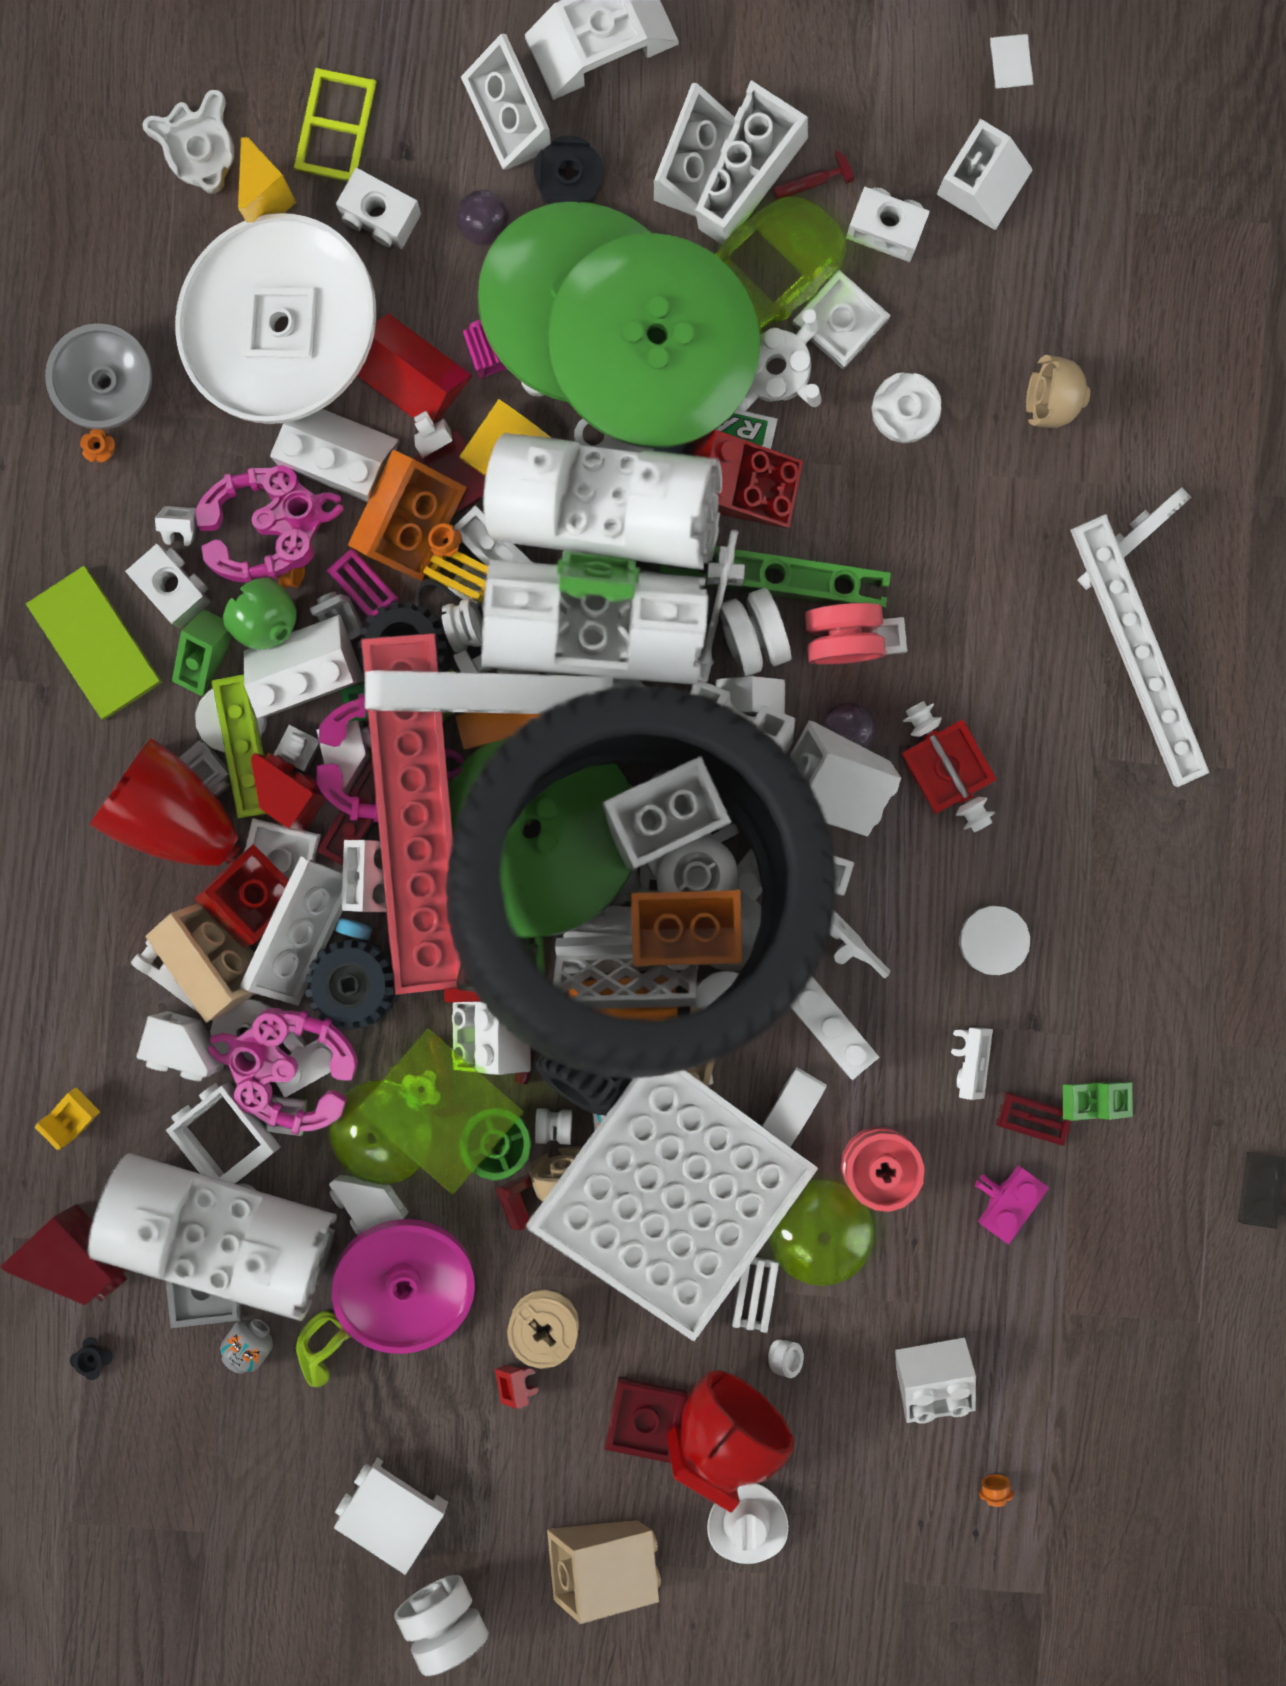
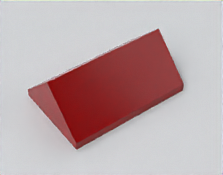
(411, 371)

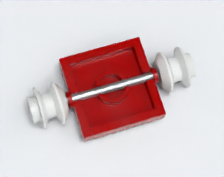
(948, 766)

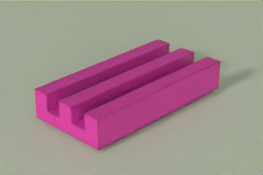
(342, 562)

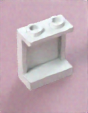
(388, 1516)

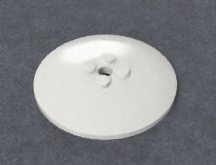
(241, 290)

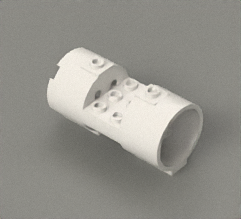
(603, 500)
(549, 631)
(212, 1236)

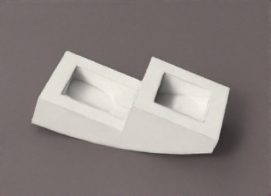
(793, 1106)

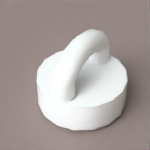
(785, 1358)

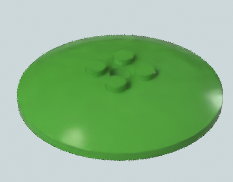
(526, 274)
(644, 389)
(572, 864)

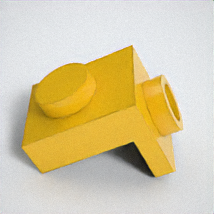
(67, 1119)

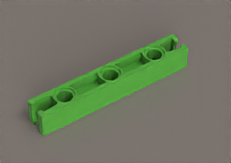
(801, 578)

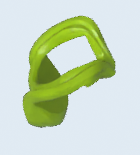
(312, 1363)

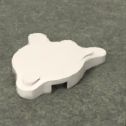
(196, 142)

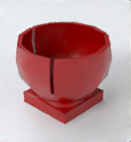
(727, 1439)

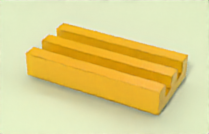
(438, 562)

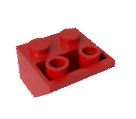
(284, 794)

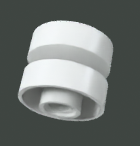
(441, 1625)

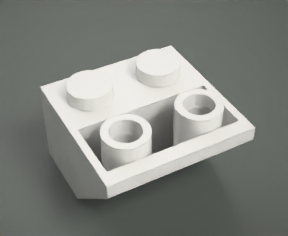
(986, 175)
(486, 1042)
(178, 1044)
(936, 1380)

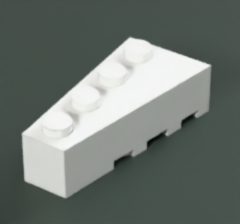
(752, 158)

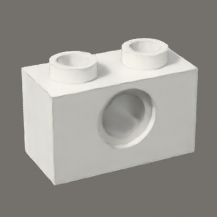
(366, 193)
(895, 240)
(151, 575)

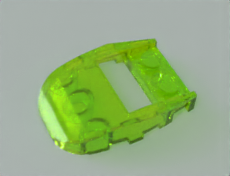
(803, 237)

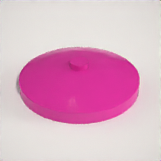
(402, 1286)

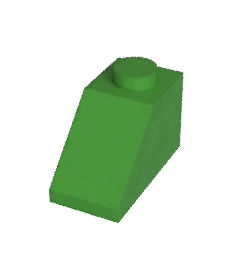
(200, 652)

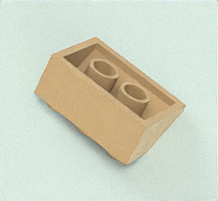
(203, 960)

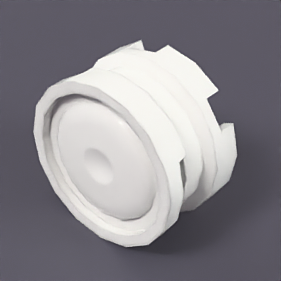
(463, 625)

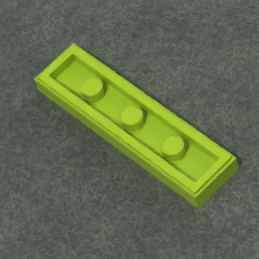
(240, 741)

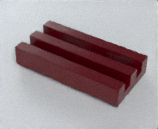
(1006, 1110)

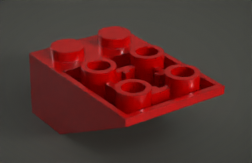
(755, 480)

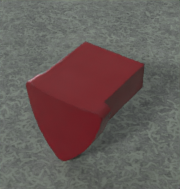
(512, 1201)

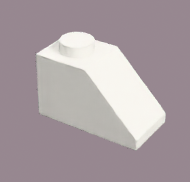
(351, 754)

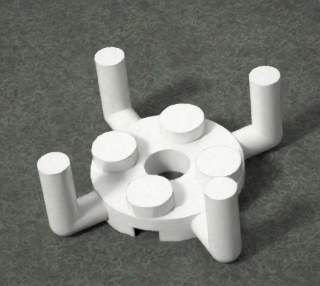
(794, 379)

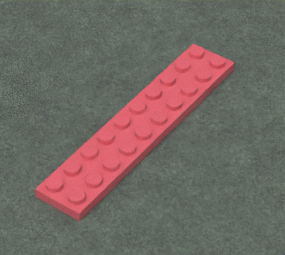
(413, 823)

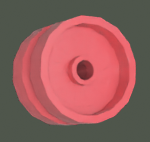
(845, 634)
(895, 1185)

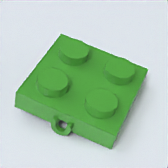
(597, 575)

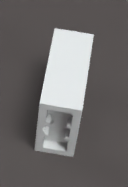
(199, 1156)

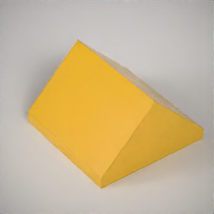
(261, 185)

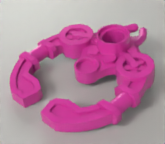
(276, 518)
(329, 776)
(274, 1065)

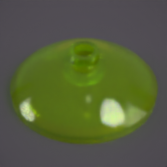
(371, 1162)
(819, 1209)

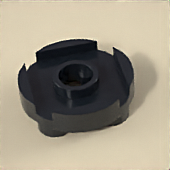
(555, 158)

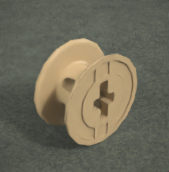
(540, 1348)

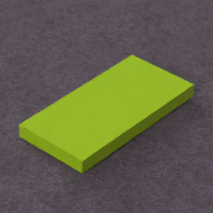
(94, 643)

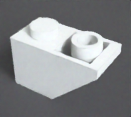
(366, 1202)

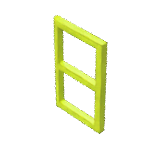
(310, 120)

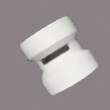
(553, 1126)

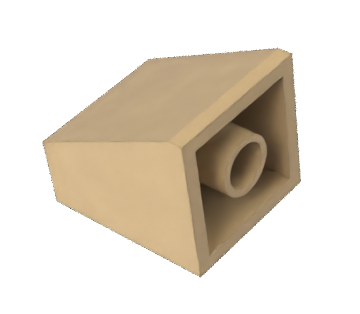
(603, 1568)

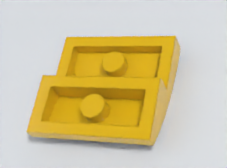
(499, 421)

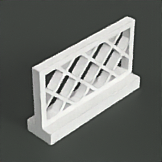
(614, 954)

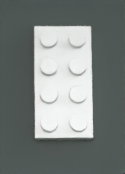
(296, 933)

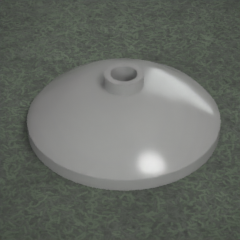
(84, 361)

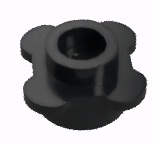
(81, 1363)

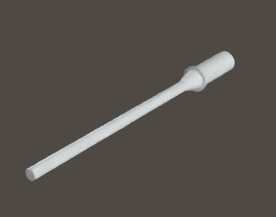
(706, 656)

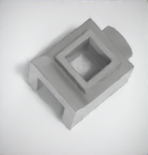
(208, 767)

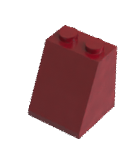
(61, 1262)

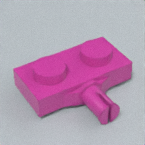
(1010, 1202)

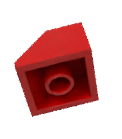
(245, 896)

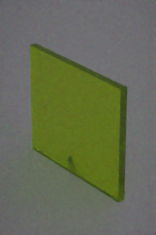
(440, 1111)

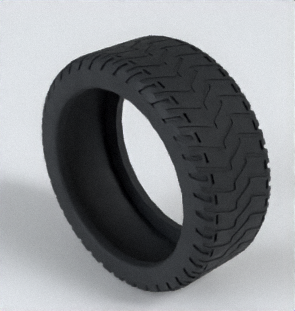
(757, 788)

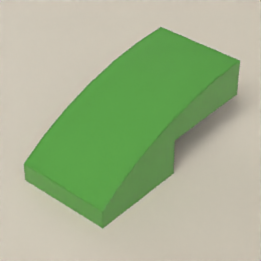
(1097, 1100)

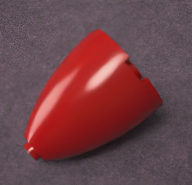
(167, 812)

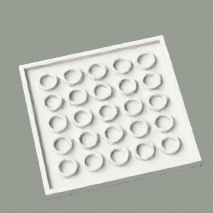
(672, 1198)

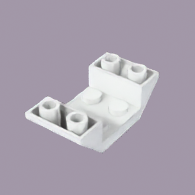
(590, 33)

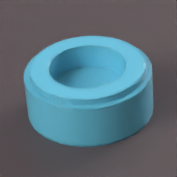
(354, 929)

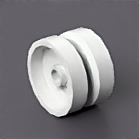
(761, 630)

